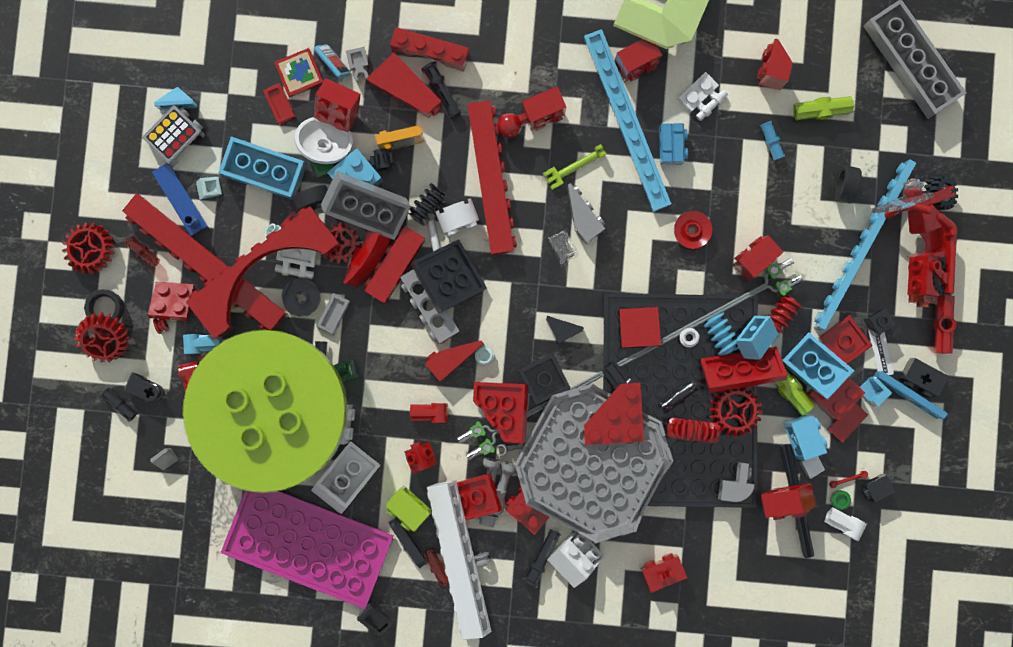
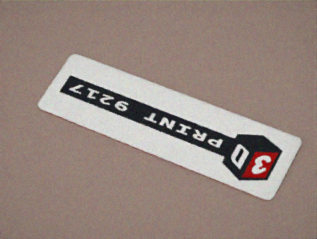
(881, 353)

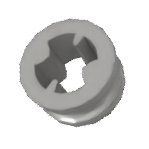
(482, 558)

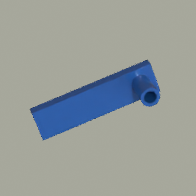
(180, 199)

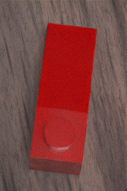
(448, 360)

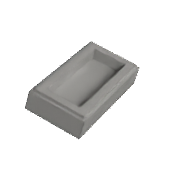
(333, 314)

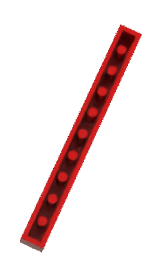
(202, 260)

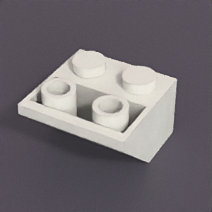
(576, 558)

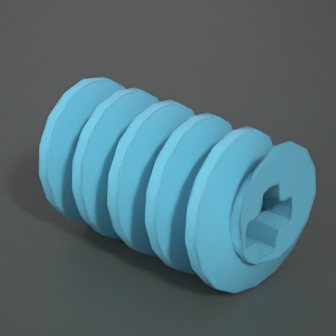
(721, 334)

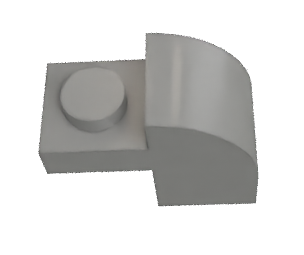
(739, 489)

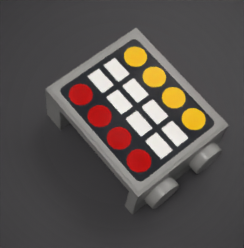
(172, 134)

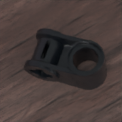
(141, 387)

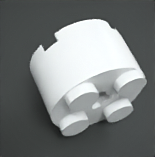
(457, 216)

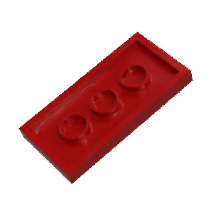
(736, 372)

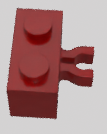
(663, 572)

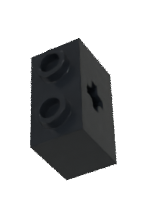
(934, 378)

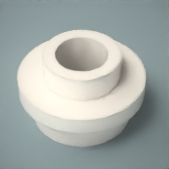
(695, 337)

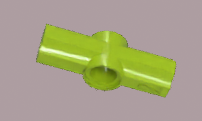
(823, 108)
(792, 391)

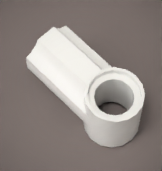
(849, 525)

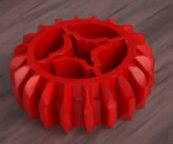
(86, 255)
(99, 343)
(740, 417)
(693, 430)

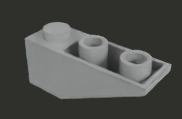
(584, 220)

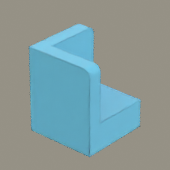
(875, 391)

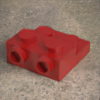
(524, 514)

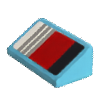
(332, 61)

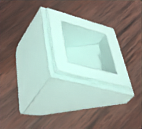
(208, 187)

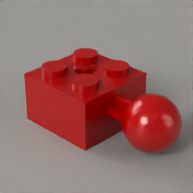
(536, 113)

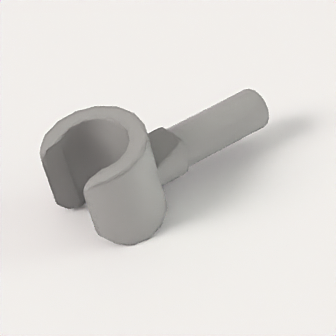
(509, 448)

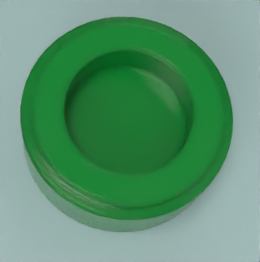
(840, 499)

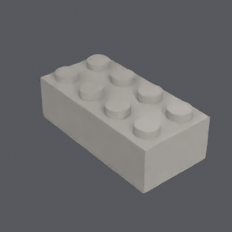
(365, 205)

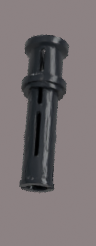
(437, 82)
(537, 566)

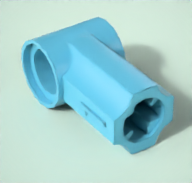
(199, 343)

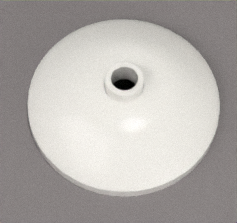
(322, 142)

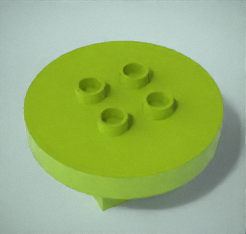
(265, 411)

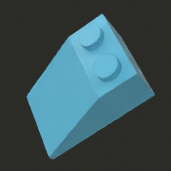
(817, 366)

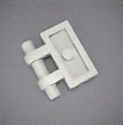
(698, 92)
(296, 256)

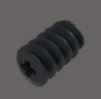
(427, 204)

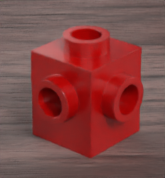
(420, 456)

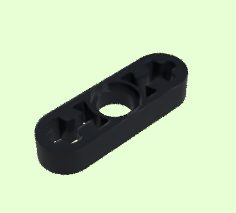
(408, 542)

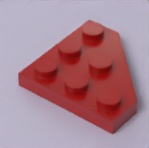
(504, 408)
(617, 418)

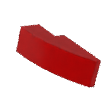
(366, 258)

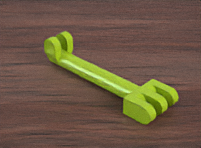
(556, 176)

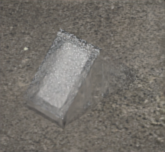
(563, 247)

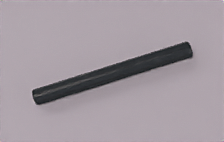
(792, 478)

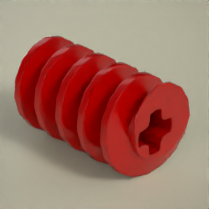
(783, 312)

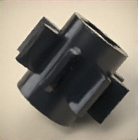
(382, 159)

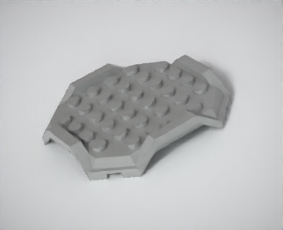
(584, 486)

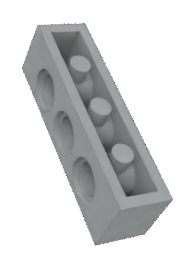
(439, 334)

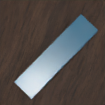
(910, 395)

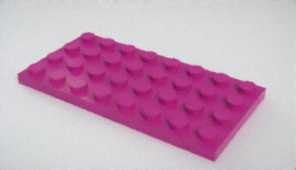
(308, 545)

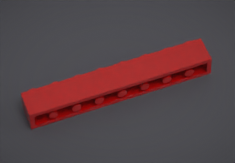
(490, 178)

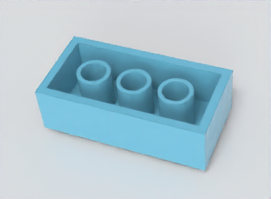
(262, 168)

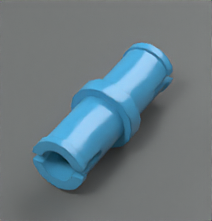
(772, 140)

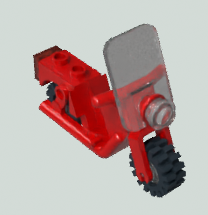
(926, 274)

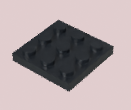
(448, 276)

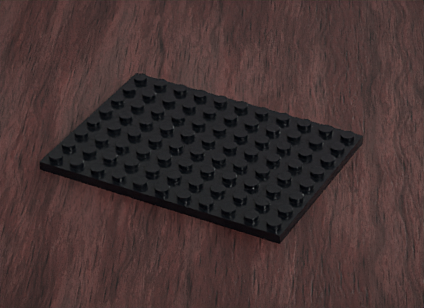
(696, 465)

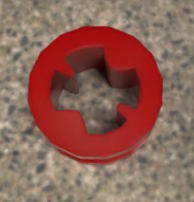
(160, 325)

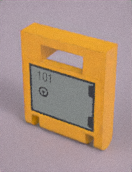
(400, 138)

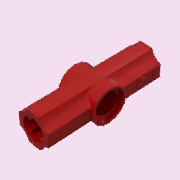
(943, 336)

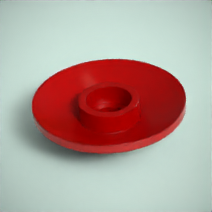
(702, 228)

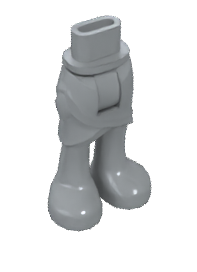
(506, 471)

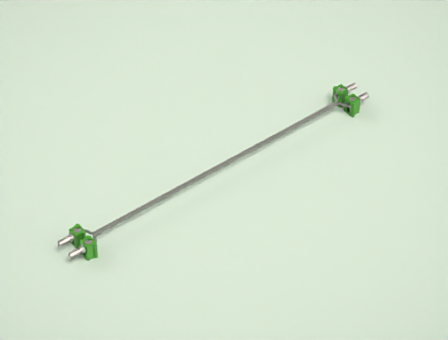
(770, 273)

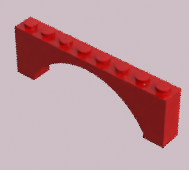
(214, 301)

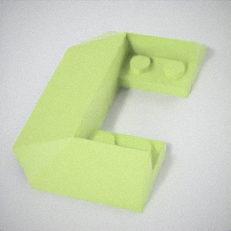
(658, 25)

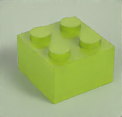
(407, 508)

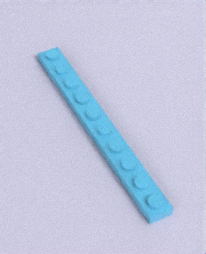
(627, 120)
(859, 252)

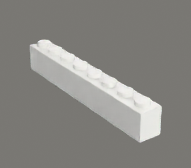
(459, 560)

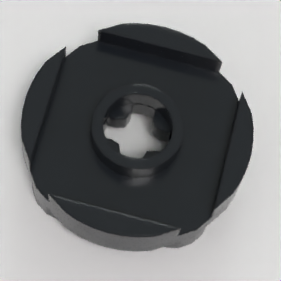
(296, 287)

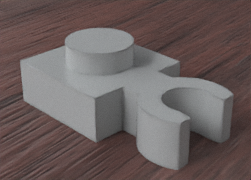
(358, 61)

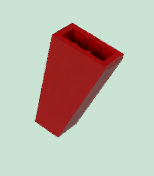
(403, 85)

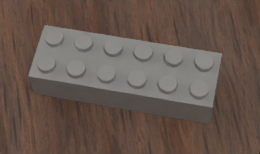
(914, 59)

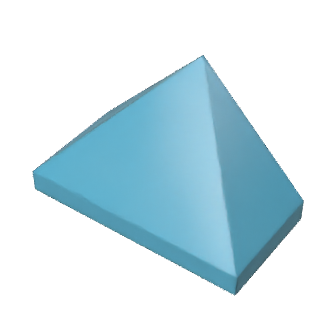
(177, 98)

